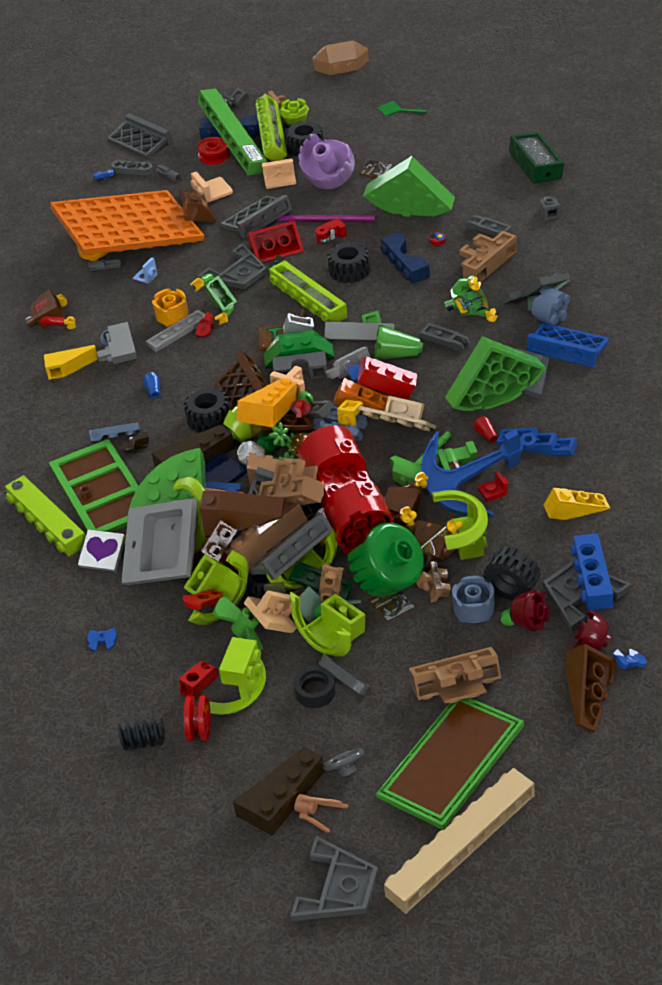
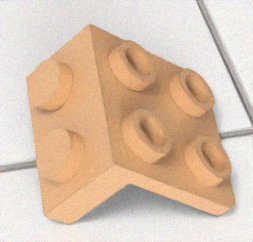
(211, 189)

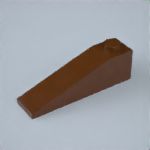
(195, 207)
(238, 509)
(587, 678)

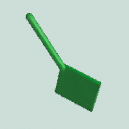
(392, 107)

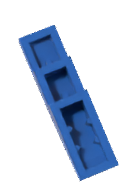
(545, 442)

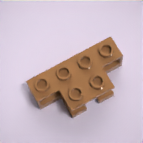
(489, 255)
(295, 487)
(456, 676)

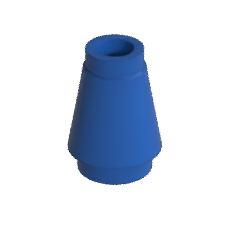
(152, 384)

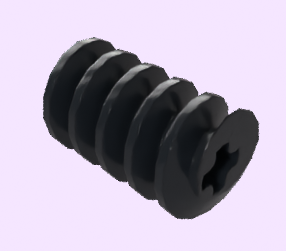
(142, 734)

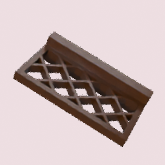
(249, 370)

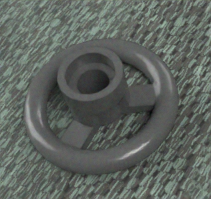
(344, 762)

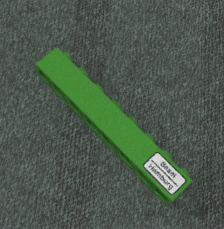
(231, 131)

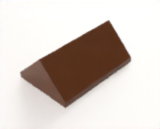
(289, 421)

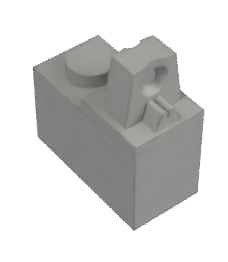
(120, 345)

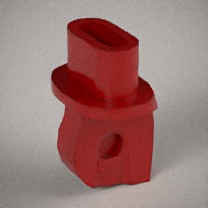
(204, 326)
(300, 408)

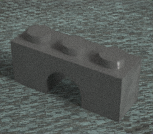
(313, 363)

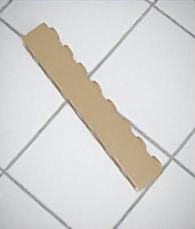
(458, 840)

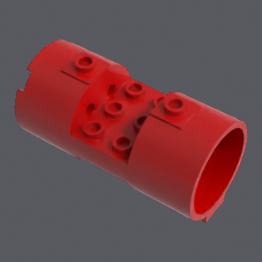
(350, 498)

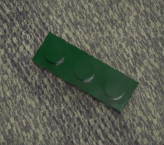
(310, 576)

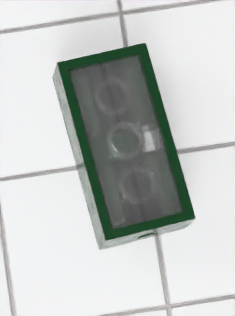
(536, 157)

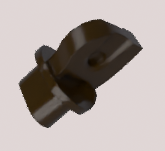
(135, 443)

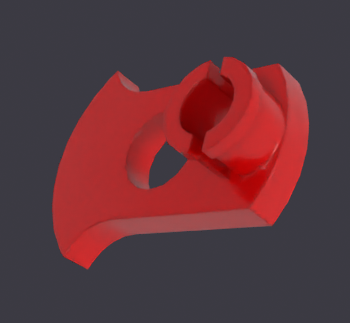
(202, 599)

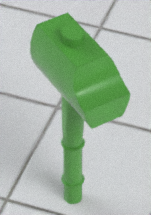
(406, 471)

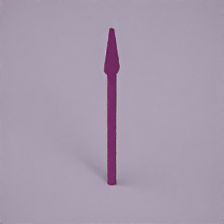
(326, 218)

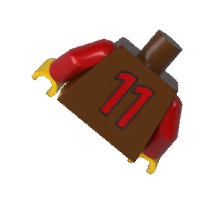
(48, 311)

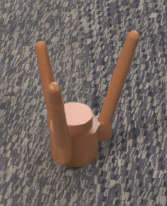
(308, 805)

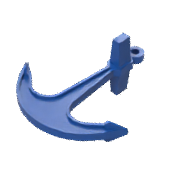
(444, 480)

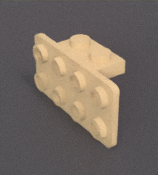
(402, 410)

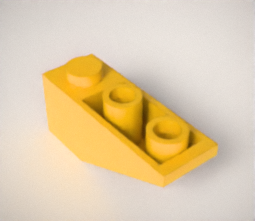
(66, 362)
(568, 504)

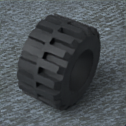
(298, 133)
(348, 262)
(206, 408)
(511, 572)

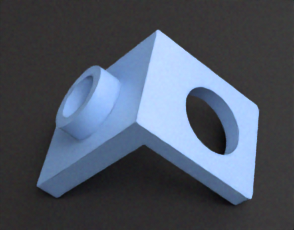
(149, 271)

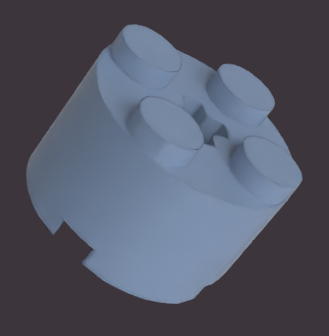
(550, 306)
(473, 599)

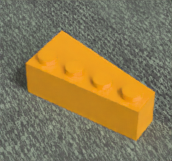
(267, 404)

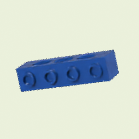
(592, 572)

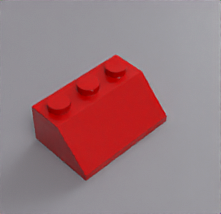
(275, 241)
(386, 378)

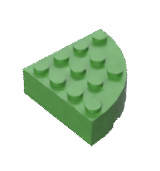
(409, 191)
(493, 376)
(159, 483)

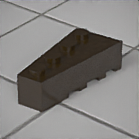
(211, 443)
(274, 796)

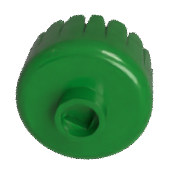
(387, 560)

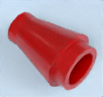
(485, 429)

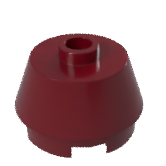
(530, 610)

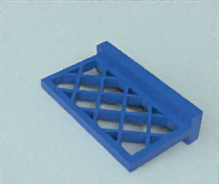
(569, 351)

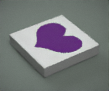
(102, 550)

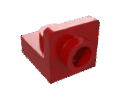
(494, 489)

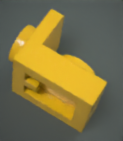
(347, 412)

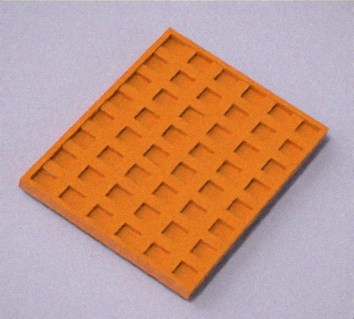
(125, 222)

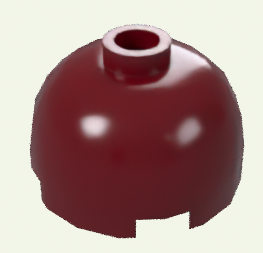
(593, 632)

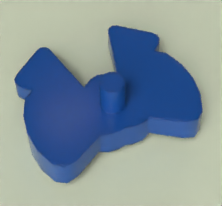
(110, 172)
(108, 637)
(631, 660)

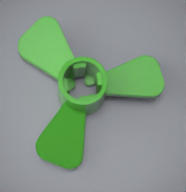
(243, 620)

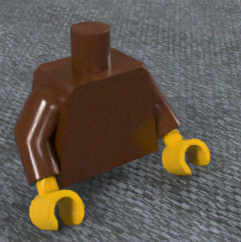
(405, 498)

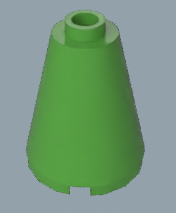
(395, 344)

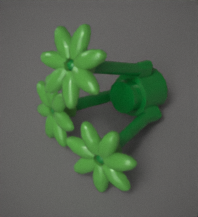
(279, 435)

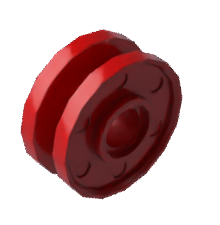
(212, 151)
(197, 718)

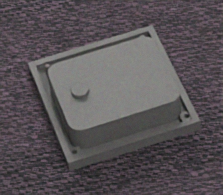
(160, 542)

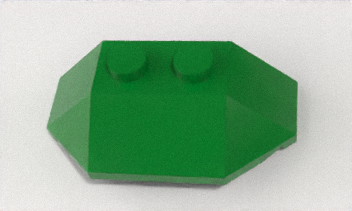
(297, 343)

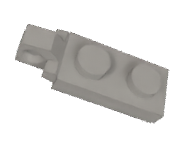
(341, 365)

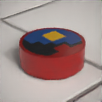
(437, 239)

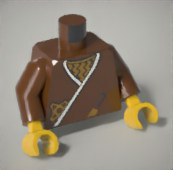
(431, 537)

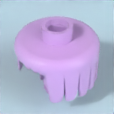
(326, 162)

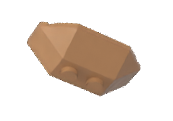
(340, 58)

